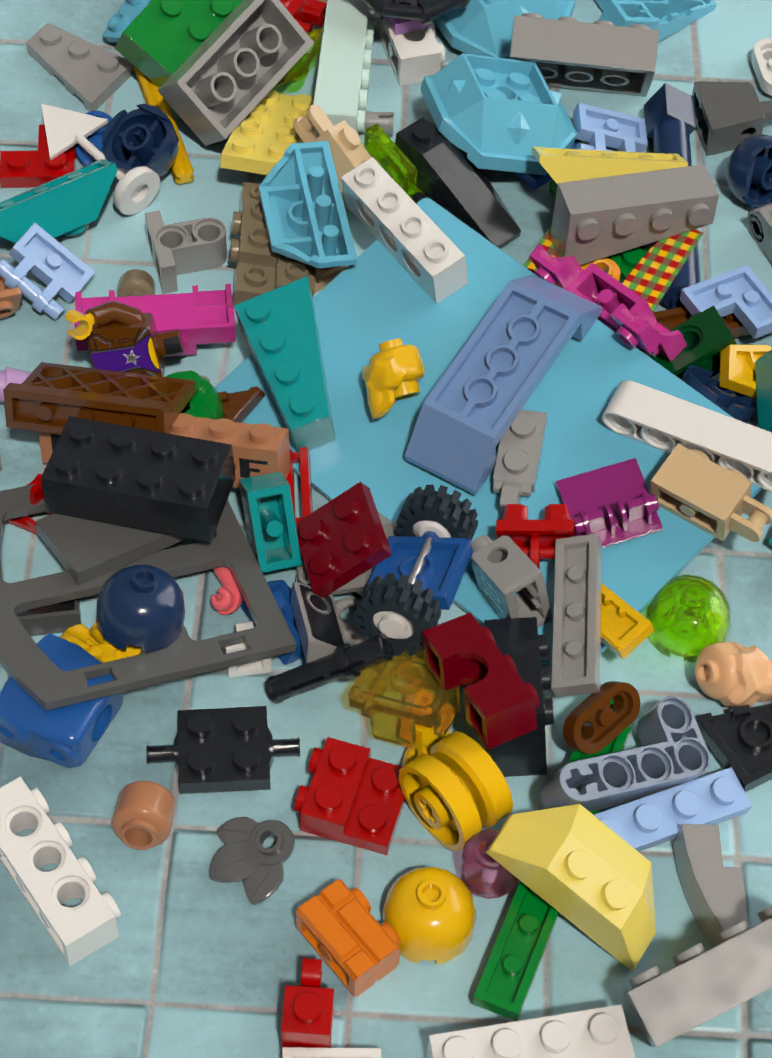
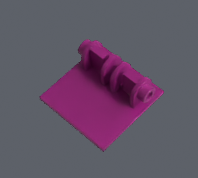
(611, 503)

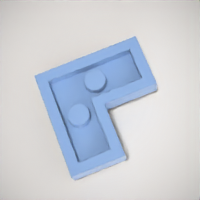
(737, 293)

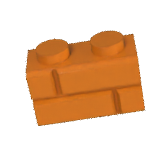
(348, 936)

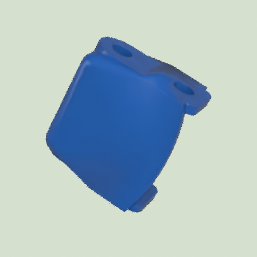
(62, 733)

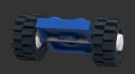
(423, 570)

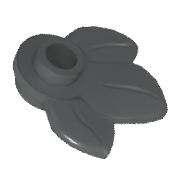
(246, 858)

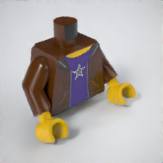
(124, 339)

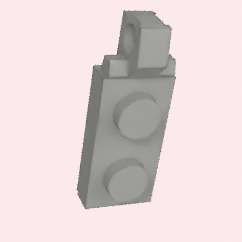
(519, 457)

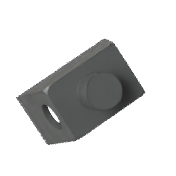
(728, 114)

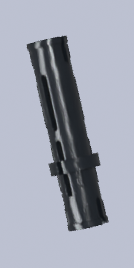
(344, 662)

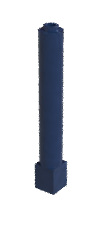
(669, 122)

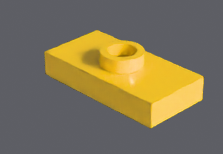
(621, 624)

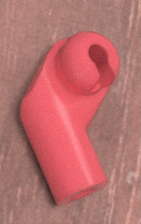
(229, 595)

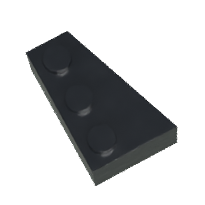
(522, 643)

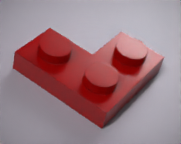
(34, 167)

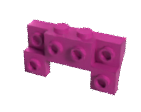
(621, 307)
(198, 315)

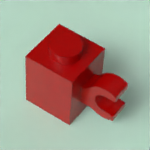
(308, 1010)

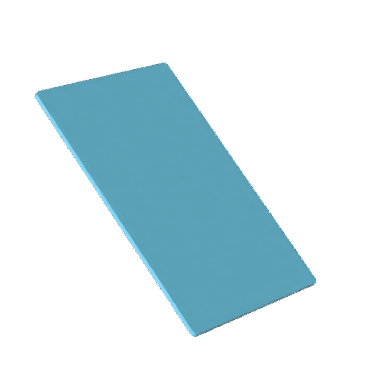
(384, 303)

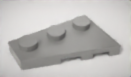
(80, 65)

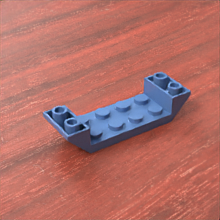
(495, 379)

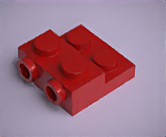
(351, 797)

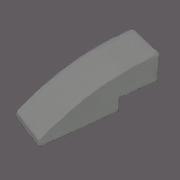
(710, 889)

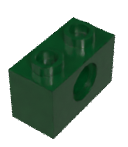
(707, 336)

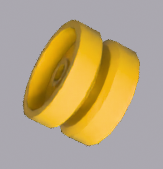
(455, 790)

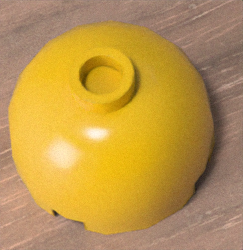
(430, 914)

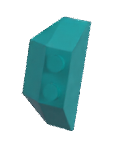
(60, 204)

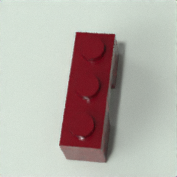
(498, 700)

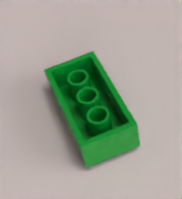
(169, 33)

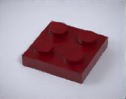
(342, 540)

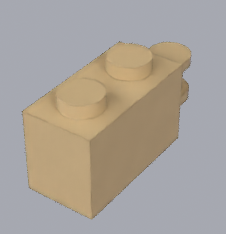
(343, 141)
(708, 495)

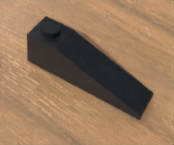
(456, 182)

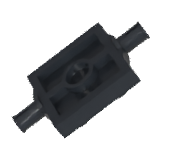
(223, 750)

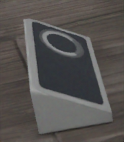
(316, 622)

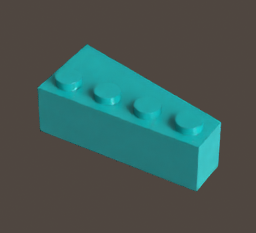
(287, 351)

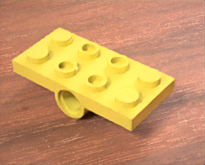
(265, 133)

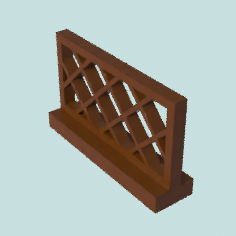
(48, 403)

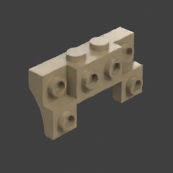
(256, 265)

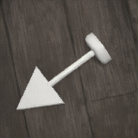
(67, 128)

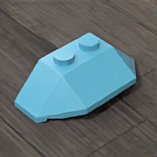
(307, 208)

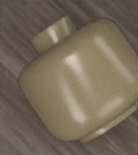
(135, 283)

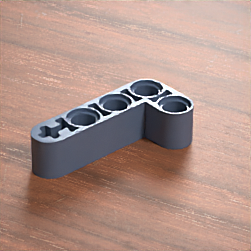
(669, 756)

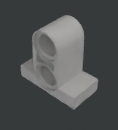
(184, 247)

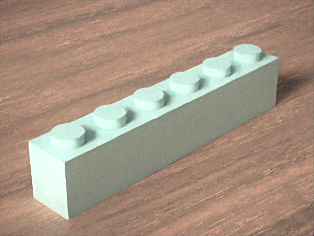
(345, 62)

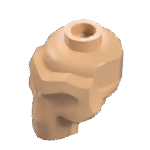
(734, 674)

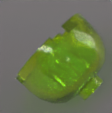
(688, 616)

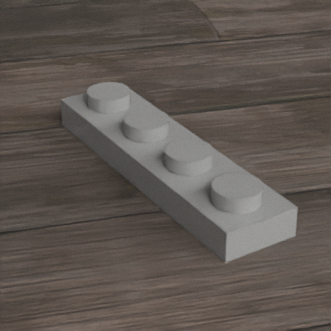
(577, 616)

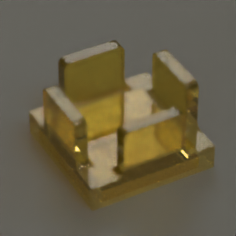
(403, 695)

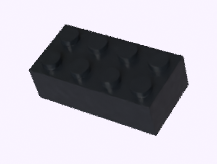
(139, 478)

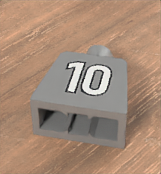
(504, 570)

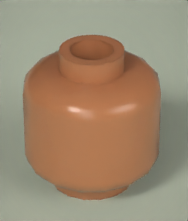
(143, 815)

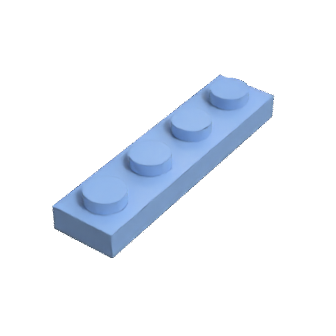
(660, 815)

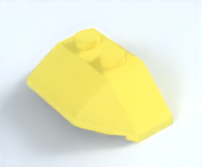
(584, 164)
(583, 875)

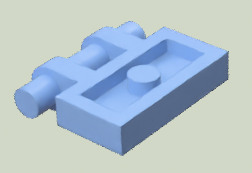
(609, 129)
(50, 263)

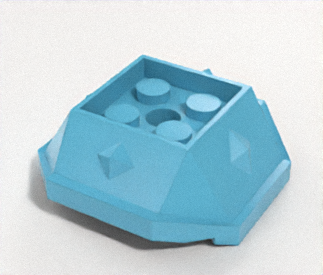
(487, 25)
(497, 112)

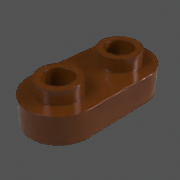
(600, 721)

